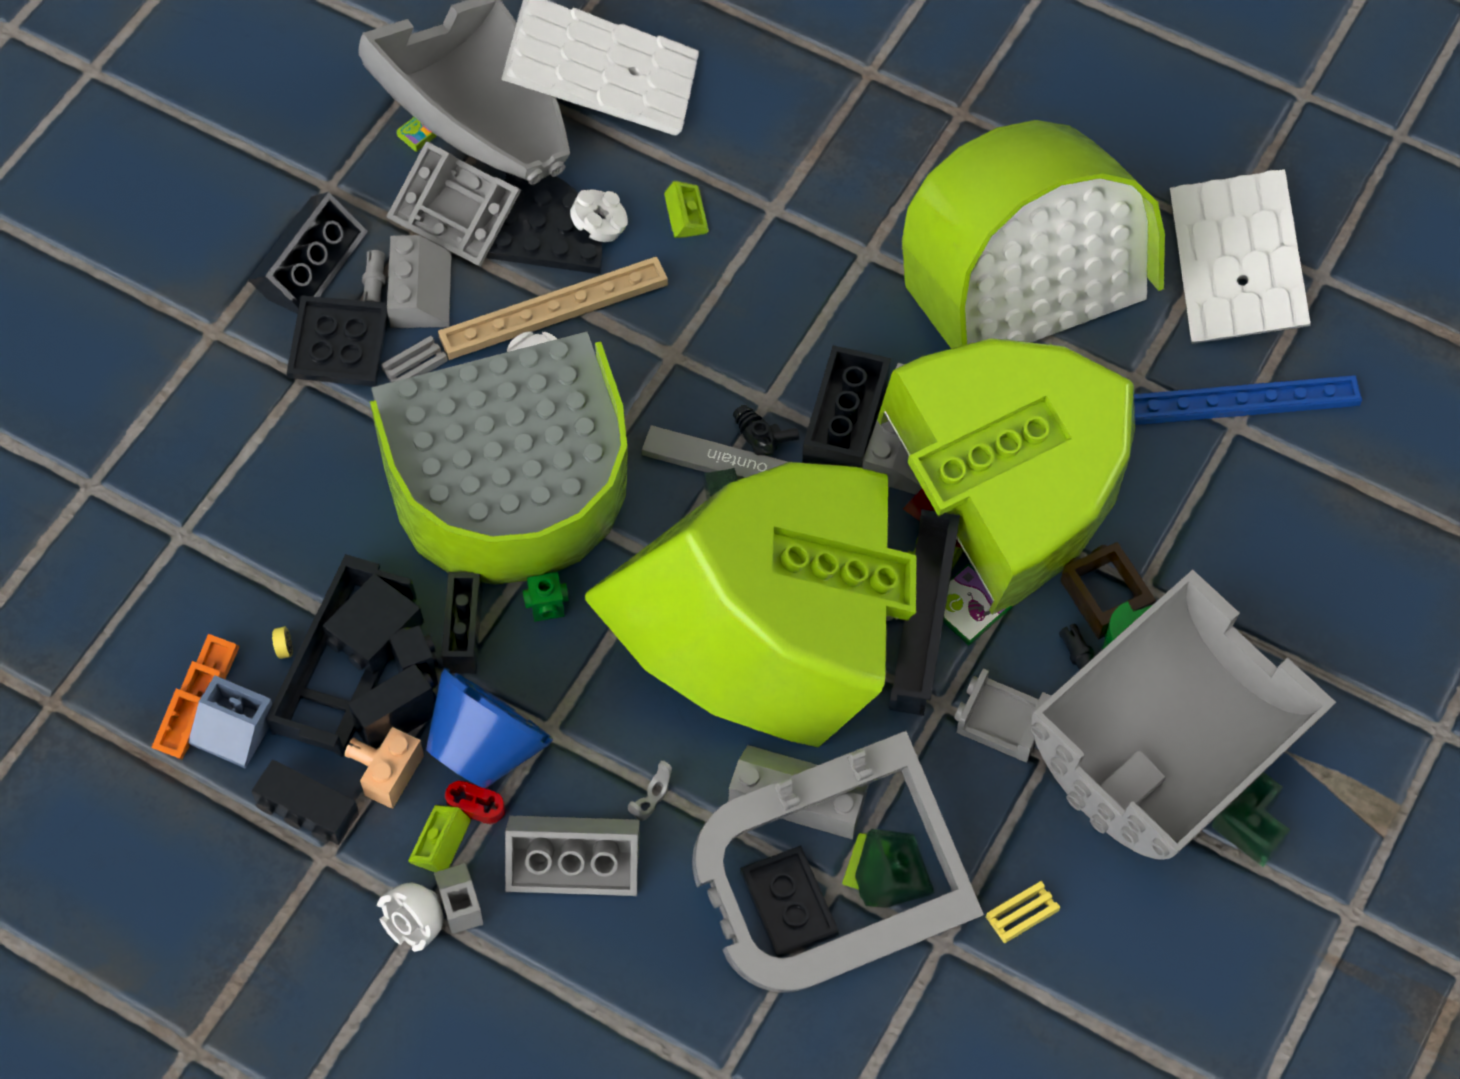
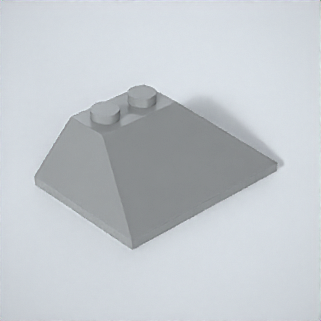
(453, 204)

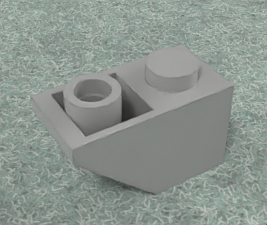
(458, 898)

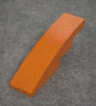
(177, 723)

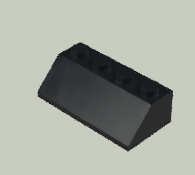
(308, 252)

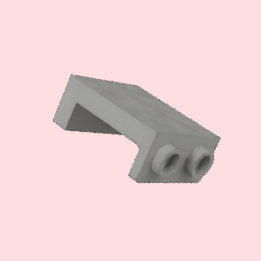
(998, 716)

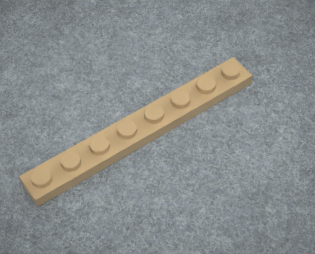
(552, 308)

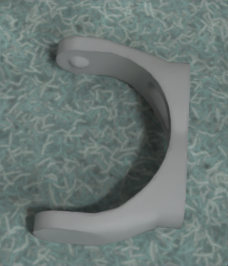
(662, 779)

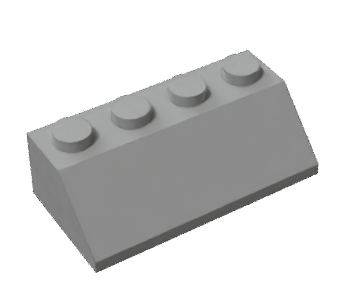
(762, 767)
(572, 855)

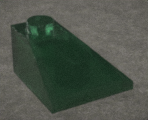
(891, 870)

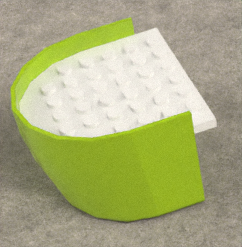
(1029, 236)

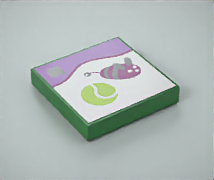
(969, 606)

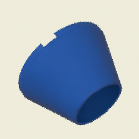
(479, 732)

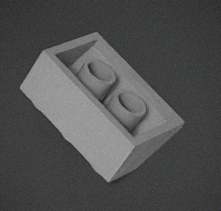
(418, 283)

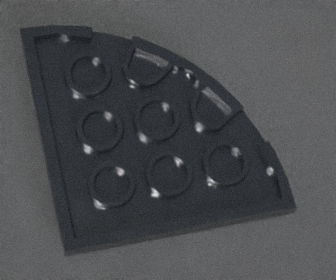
(542, 229)

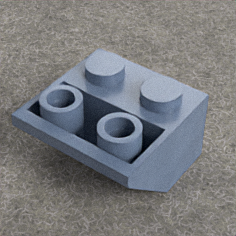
(230, 721)

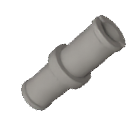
(374, 278)

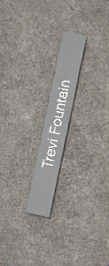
(703, 454)

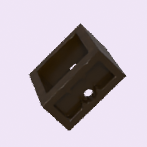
(1083, 599)

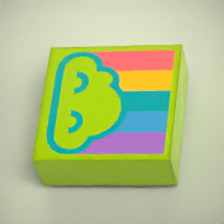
(415, 134)

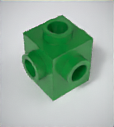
(545, 596)

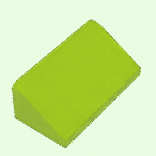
(685, 210)
(440, 838)

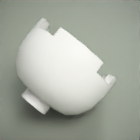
(411, 915)

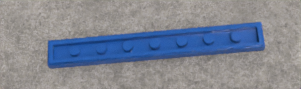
(1246, 400)

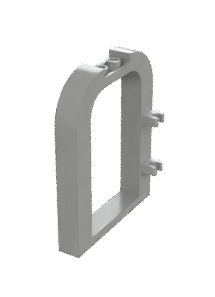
(802, 792)

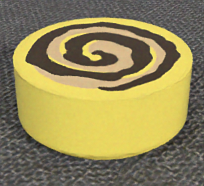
(282, 642)

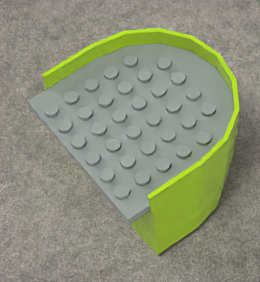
(507, 458)

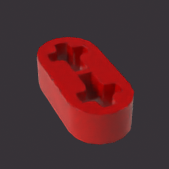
(476, 795)

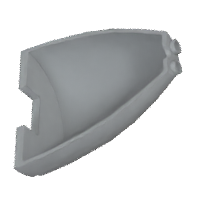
(456, 90)

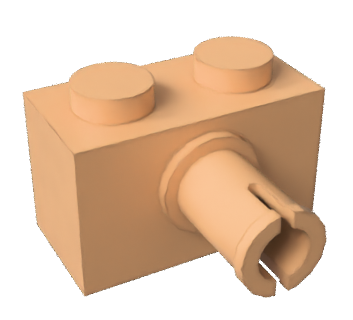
(388, 766)

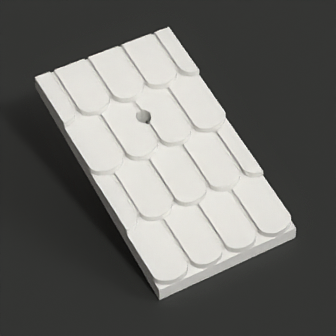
(601, 65)
(1232, 234)

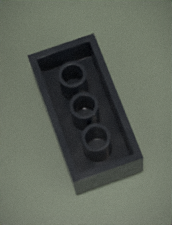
(846, 408)

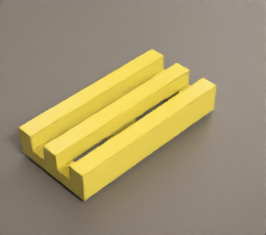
(1045, 897)

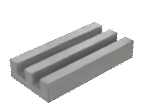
(412, 358)

